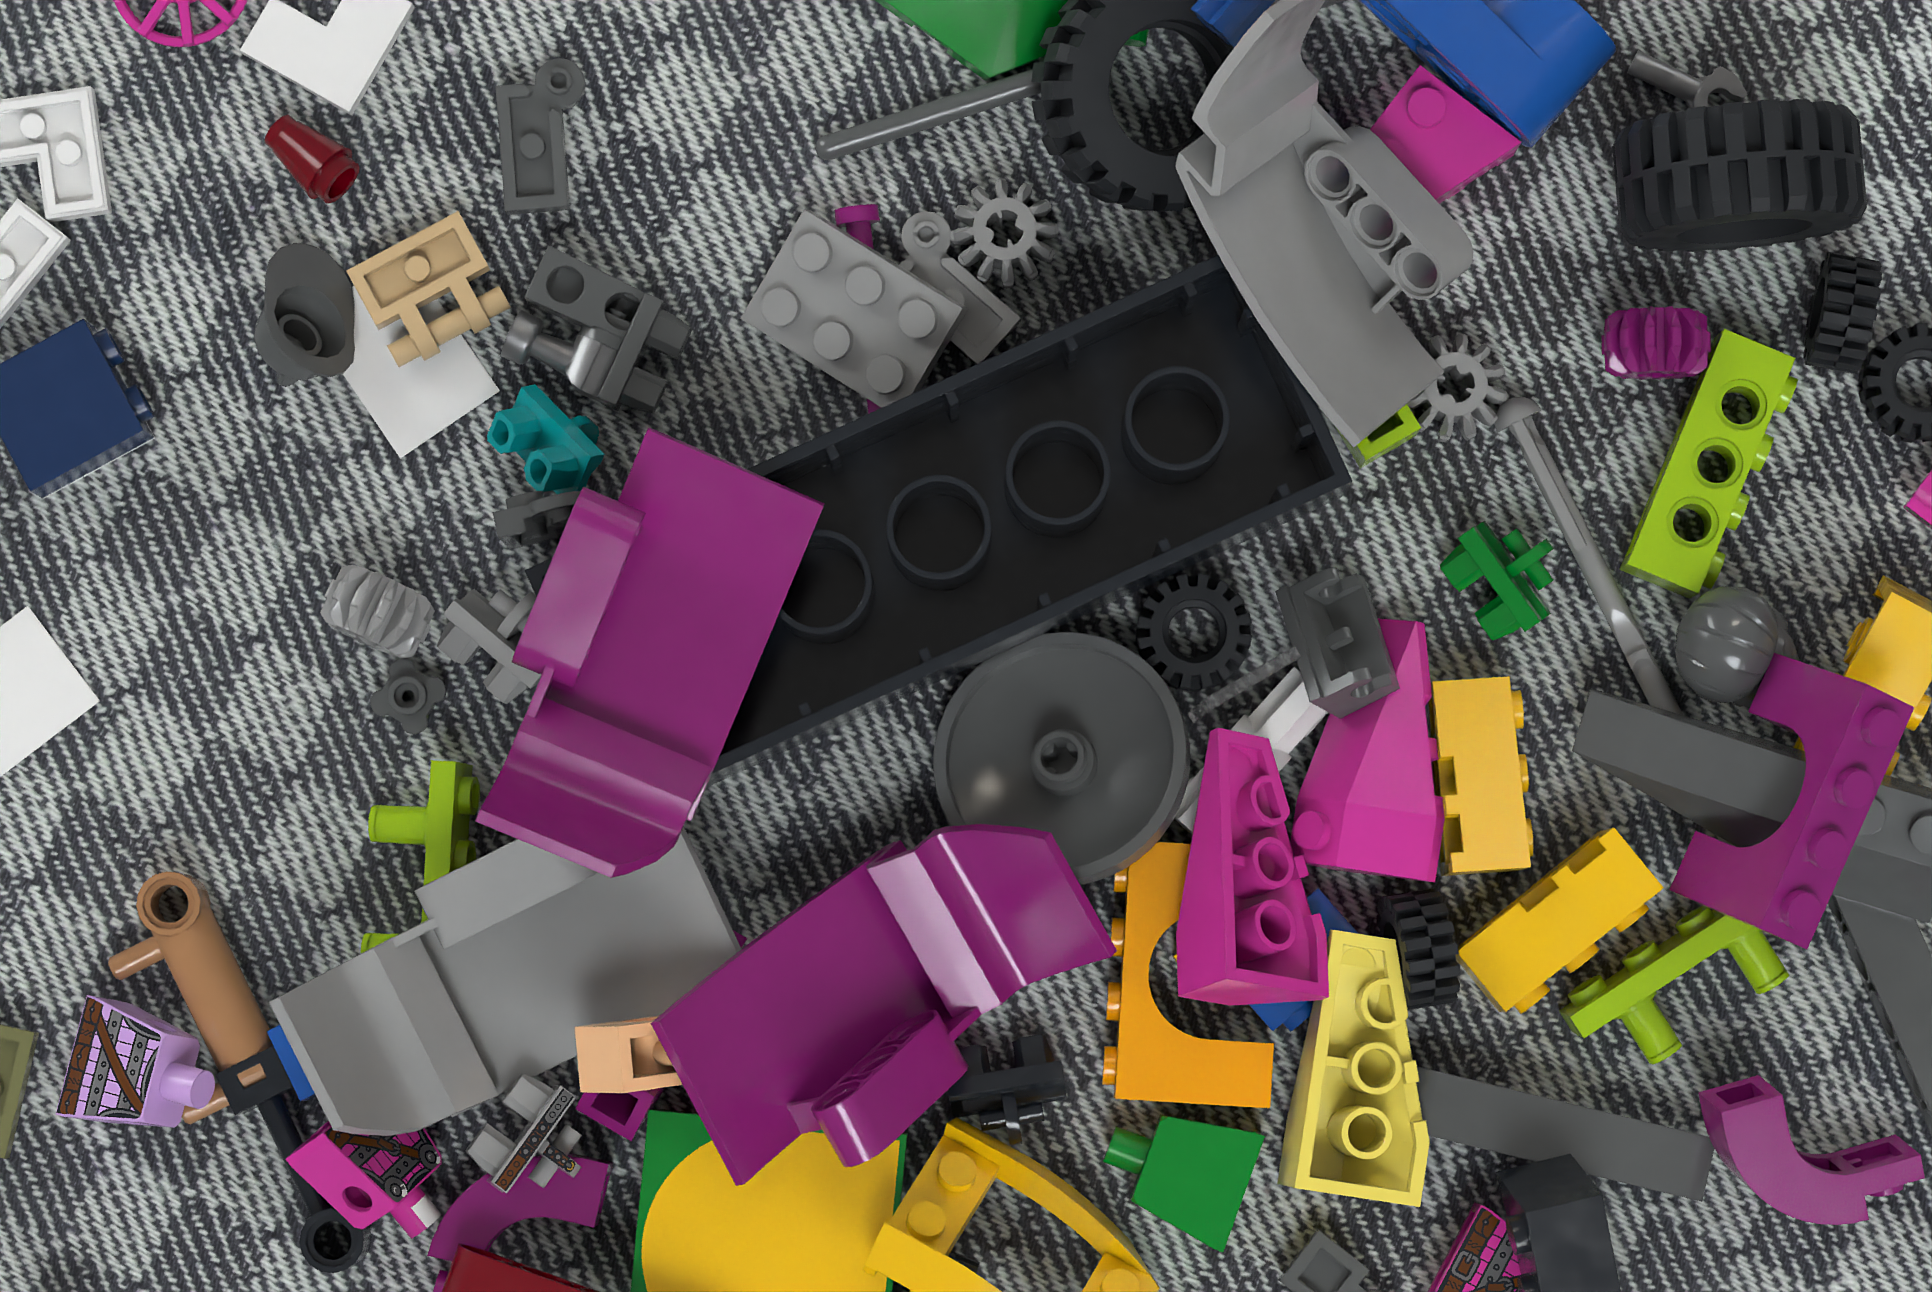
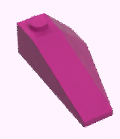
(1243, 903)

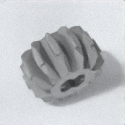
(1026, 229)
(1466, 368)
(377, 611)

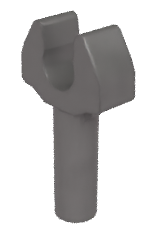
(1684, 86)

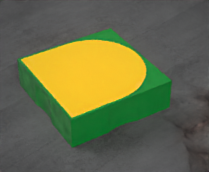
(787, 1229)

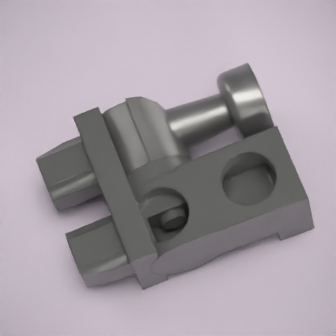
(613, 336)

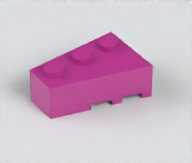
(1441, 136)

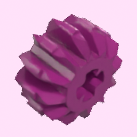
(1656, 343)

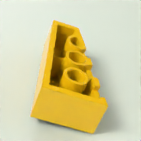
(1894, 651)

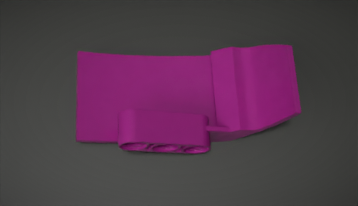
(645, 653)
(860, 991)

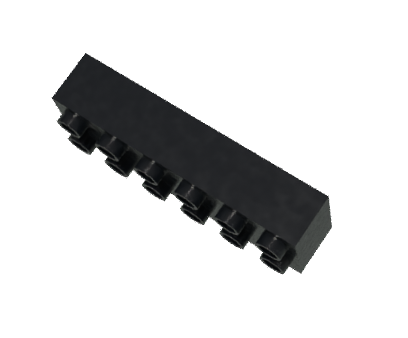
(1029, 501)

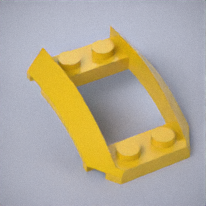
(948, 1192)

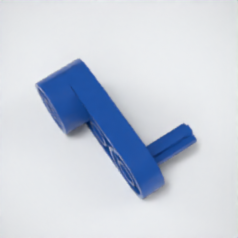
(1503, 56)

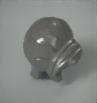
(1729, 644)

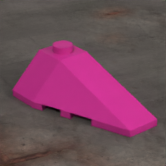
(1371, 778)

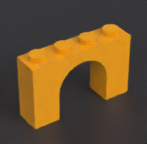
(1151, 1054)

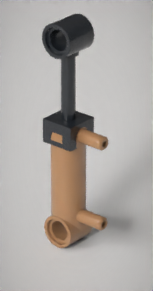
(235, 1037)

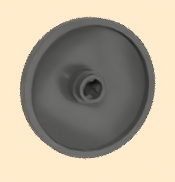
(1066, 744)

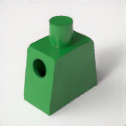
(1189, 1173)

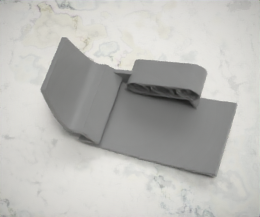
(1318, 226)
(499, 982)

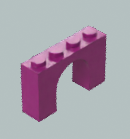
(1847, 745)

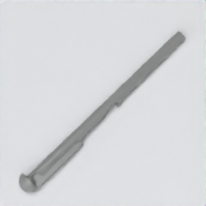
(1516, 416)

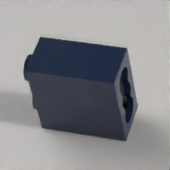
(69, 408)

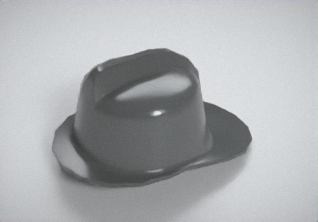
(306, 315)

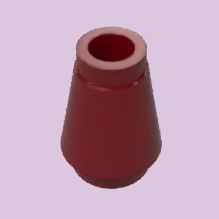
(314, 160)

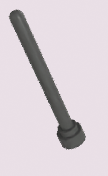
(927, 115)

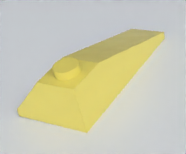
(1355, 1093)

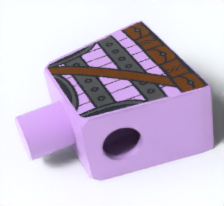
(132, 1068)

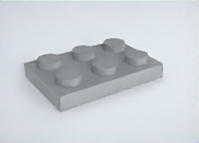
(853, 312)

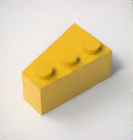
(1558, 921)

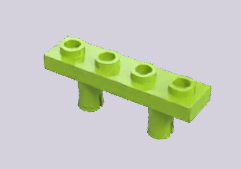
(438, 826)
(1651, 966)

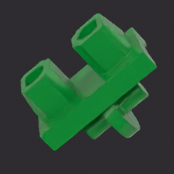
(1485, 556)

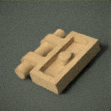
(419, 272)

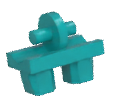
(556, 449)

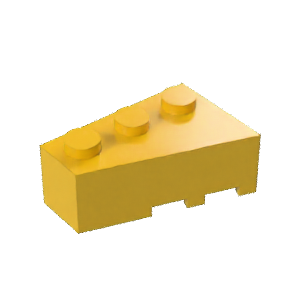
(1480, 776)

